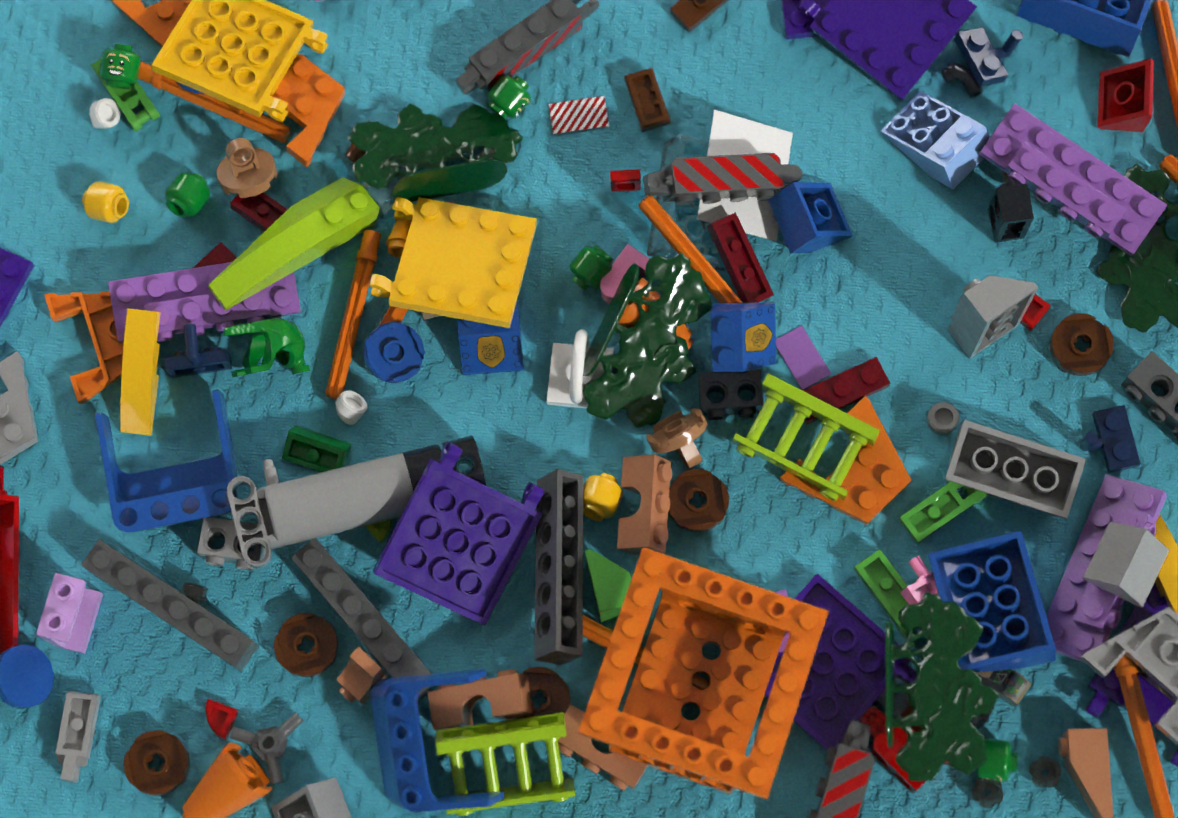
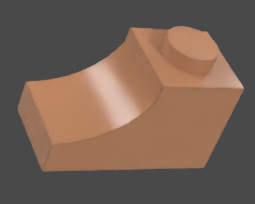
(359, 677)

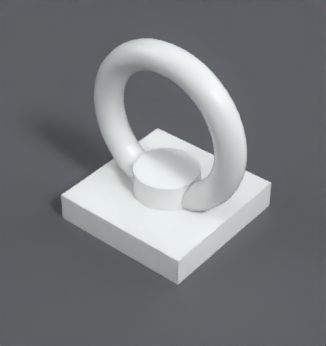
(566, 372)

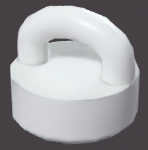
(104, 113)
(350, 407)

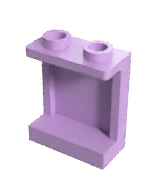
(69, 614)

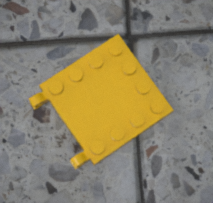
(237, 51)
(459, 261)

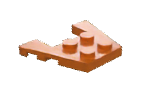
(155, 20)
(311, 102)
(102, 328)
(872, 479)

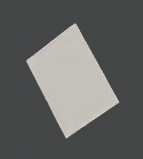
(742, 136)

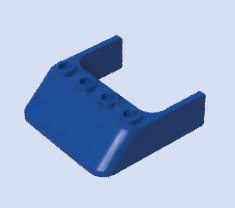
(172, 492)
(403, 748)

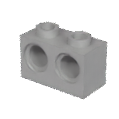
(231, 550)

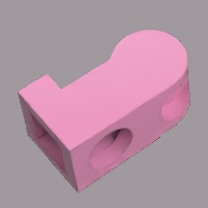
(612, 280)

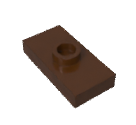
(693, 12)
(647, 99)

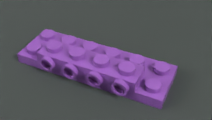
(1072, 180)
(186, 299)
(1081, 611)

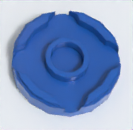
(393, 352)
(25, 676)

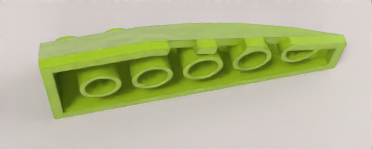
(296, 239)

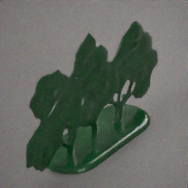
(426, 143)
(1153, 266)
(650, 349)
(942, 693)

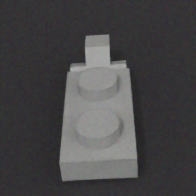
(76, 733)

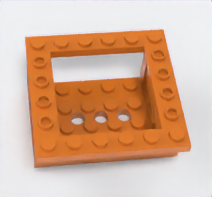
(748, 629)

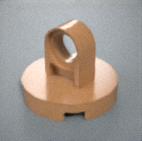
(246, 169)
(678, 434)

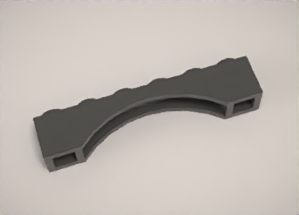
(170, 605)
(359, 613)

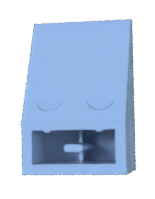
(938, 139)

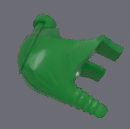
(271, 339)

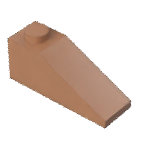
(1089, 766)

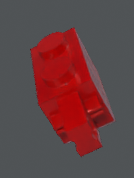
(880, 749)

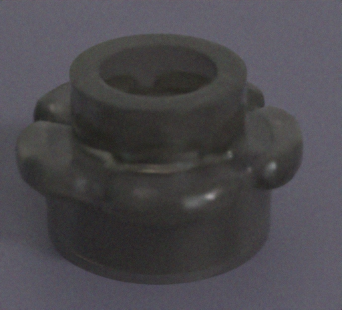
(194, 592)
(1048, 764)
(987, 801)

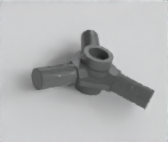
(269, 744)

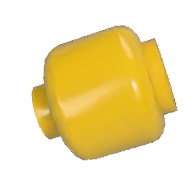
(105, 202)
(601, 496)

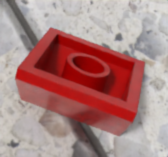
(1126, 97)

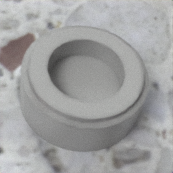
(942, 418)

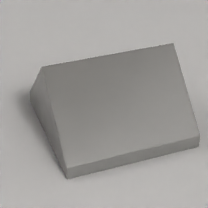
(1126, 562)

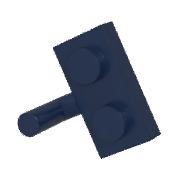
(983, 57)
(192, 362)
(1113, 438)

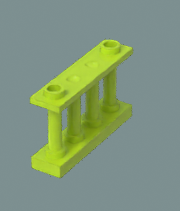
(804, 406)
(516, 734)

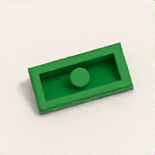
(315, 450)

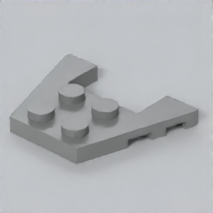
(16, 412)
(1155, 650)

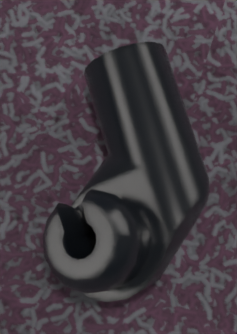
(963, 74)

